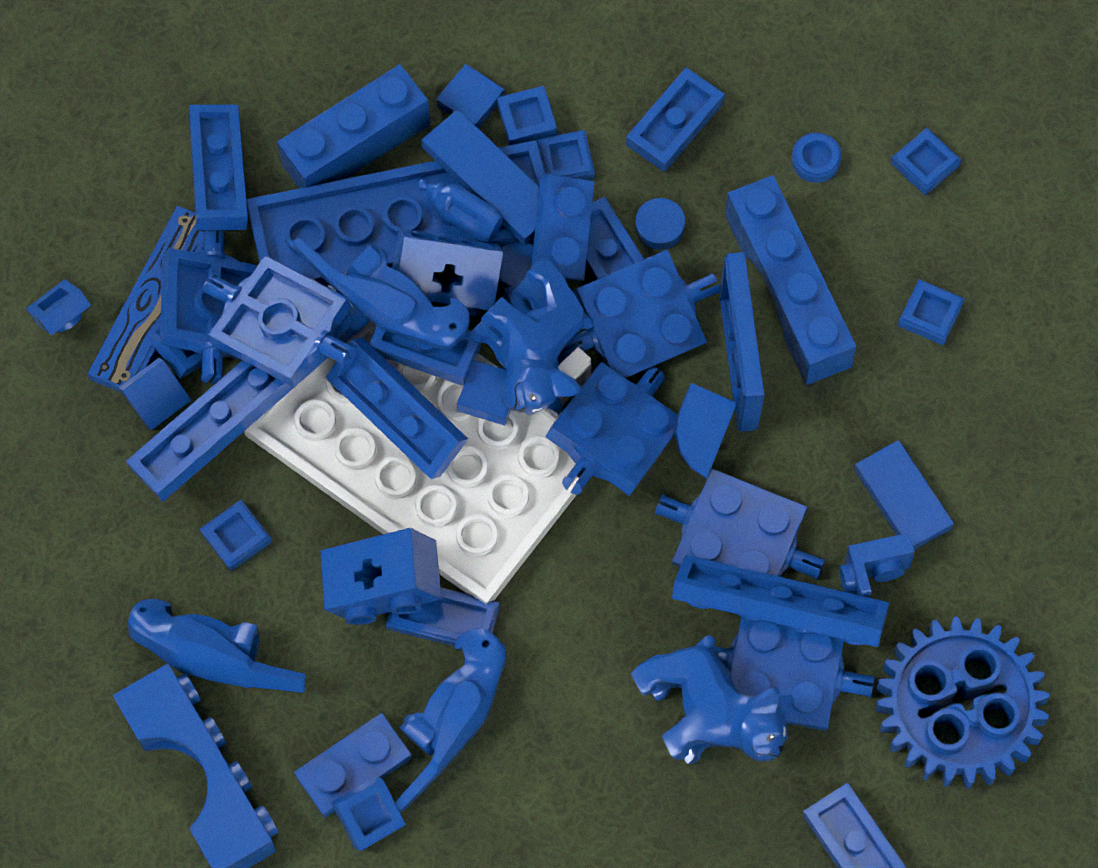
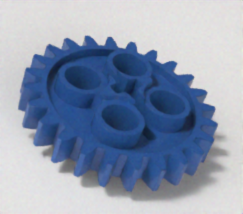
(980, 745)

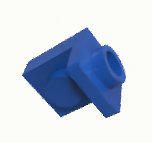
(878, 558)

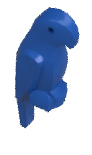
(392, 298)
(208, 648)
(455, 708)

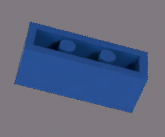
(355, 130)

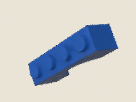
(802, 299)
(164, 718)

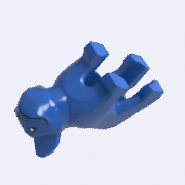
(532, 341)
(714, 706)

